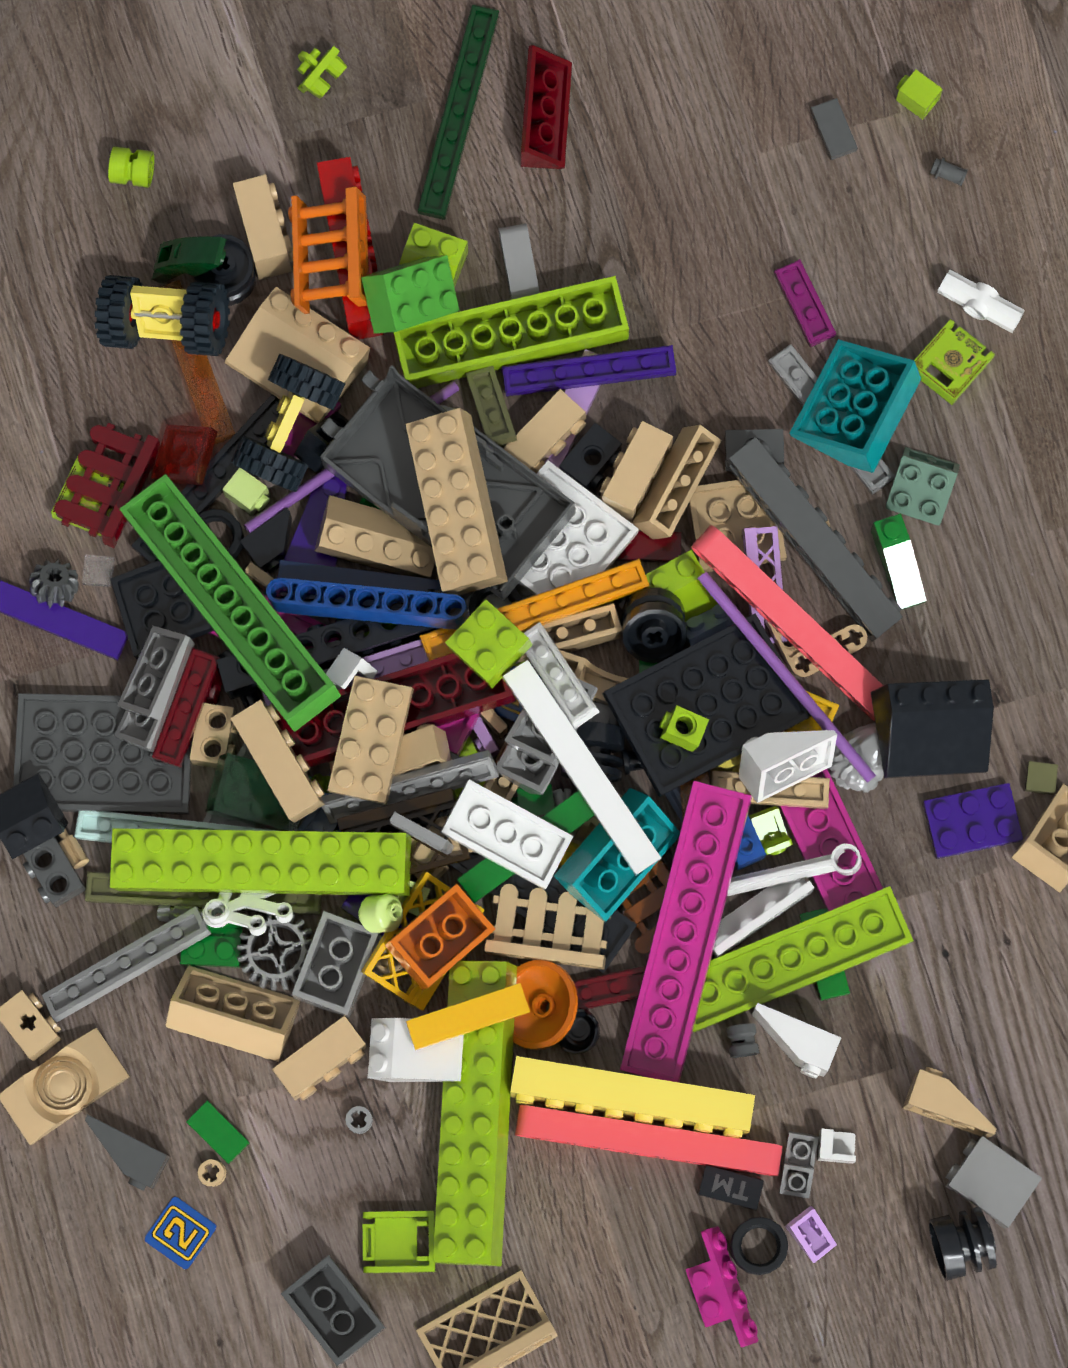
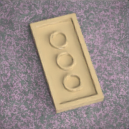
(370, 739)

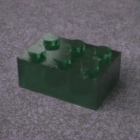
(245, 796)

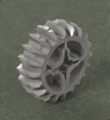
(263, 953)

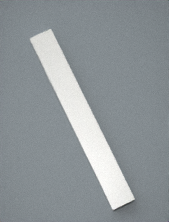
(581, 767)

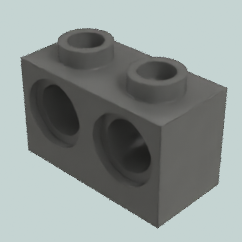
(58, 869)

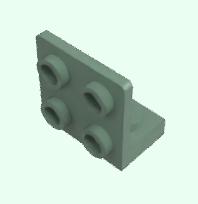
(922, 486)

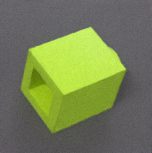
(918, 93)

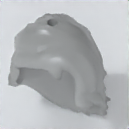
(865, 742)

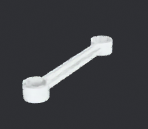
(794, 871)

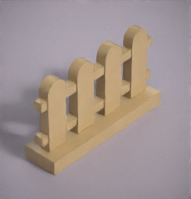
(534, 935)

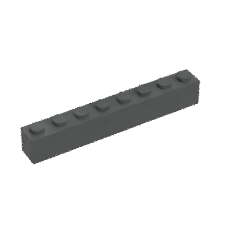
(813, 538)

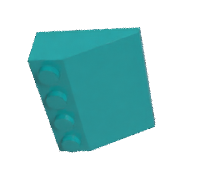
(857, 404)

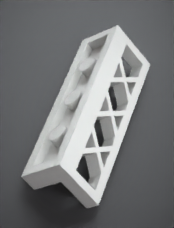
(758, 913)

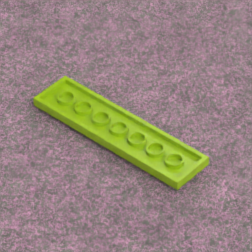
(801, 956)

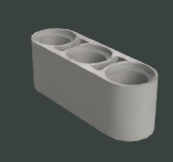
(518, 261)

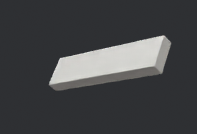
(559, 677)

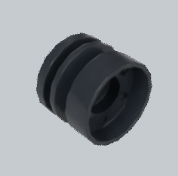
(602, 741)
(962, 1243)

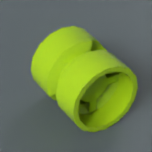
(130, 166)

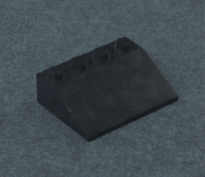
(934, 727)

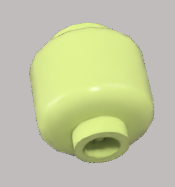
(380, 913)

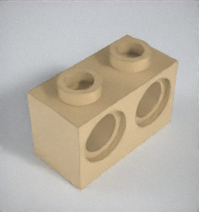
(206, 735)

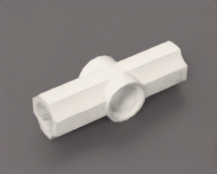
(981, 301)

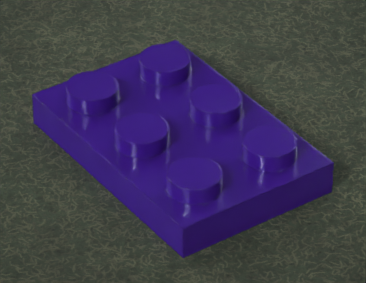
(972, 821)

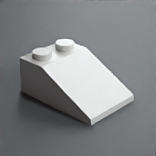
(784, 759)
(802, 1043)
(395, 1059)

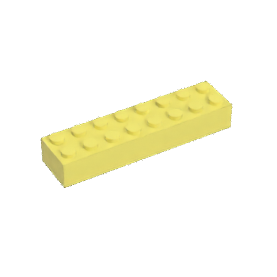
(631, 1096)

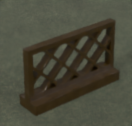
(410, 809)

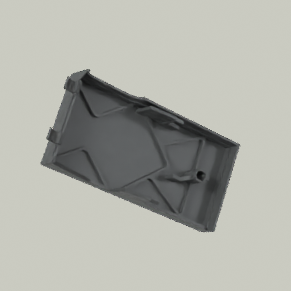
(377, 462)

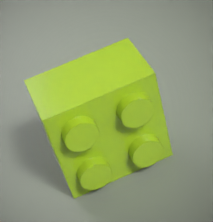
(489, 643)

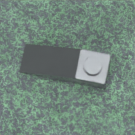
(132, 1157)

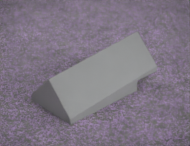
(152, 687)
(528, 758)

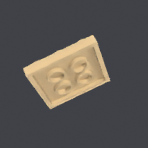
(730, 510)

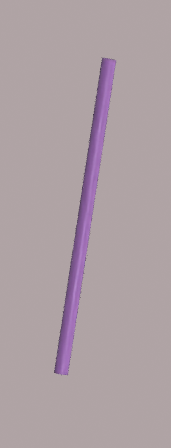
(323, 476)
(785, 675)

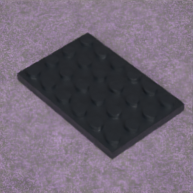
(717, 680)

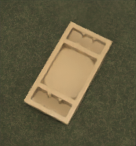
(63, 1086)

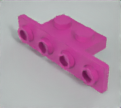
(719, 1291)

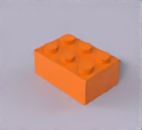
(439, 937)

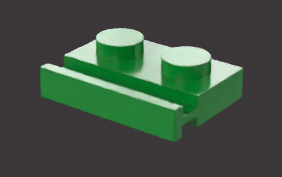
(215, 950)

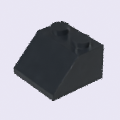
(29, 816)

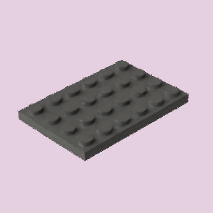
(86, 766)

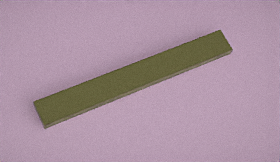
(99, 891)

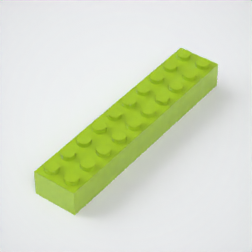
(260, 861)
(475, 1129)

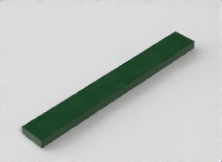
(458, 112)

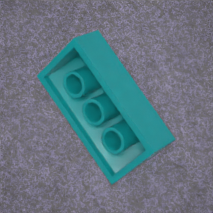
(597, 870)

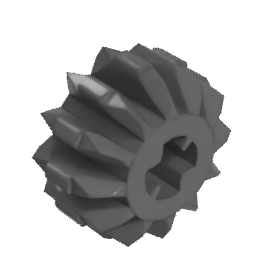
(54, 583)

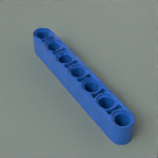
(357, 594)

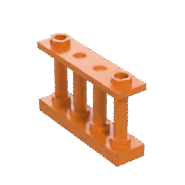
(354, 260)

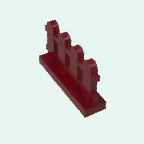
(119, 472)

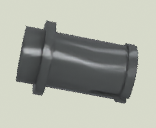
(948, 171)

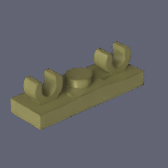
(491, 406)

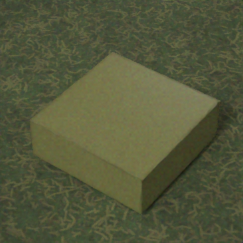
(1041, 777)

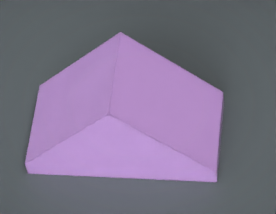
(811, 1234)

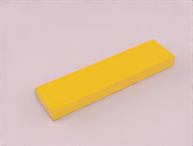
(467, 1016)

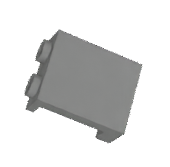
(992, 1181)

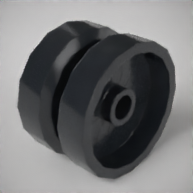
(240, 270)
(653, 625)

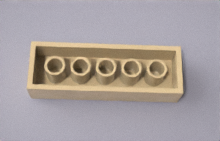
(456, 502)

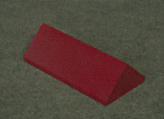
(545, 110)

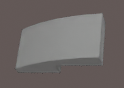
(798, 1164)

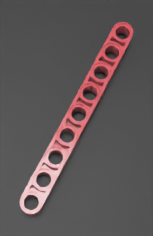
(787, 617)
(648, 1140)

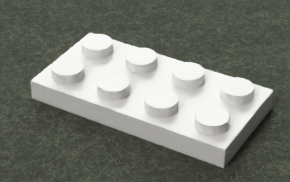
(506, 834)

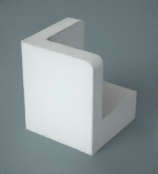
(346, 667)
(836, 1146)

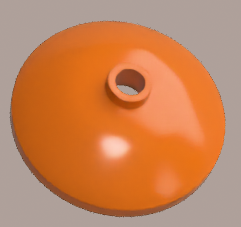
(544, 984)

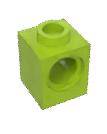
(695, 723)

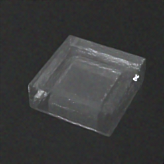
(98, 570)

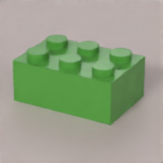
(410, 294)

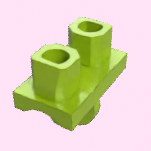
(330, 62)

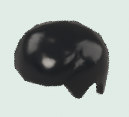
(582, 1034)

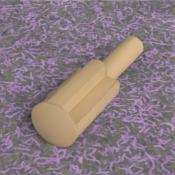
(73, 850)

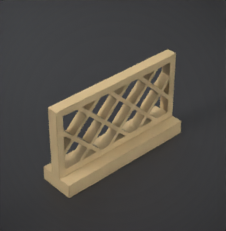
(506, 1351)

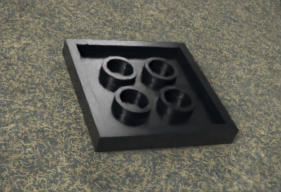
(152, 599)

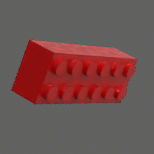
(334, 178)

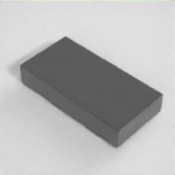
(833, 129)

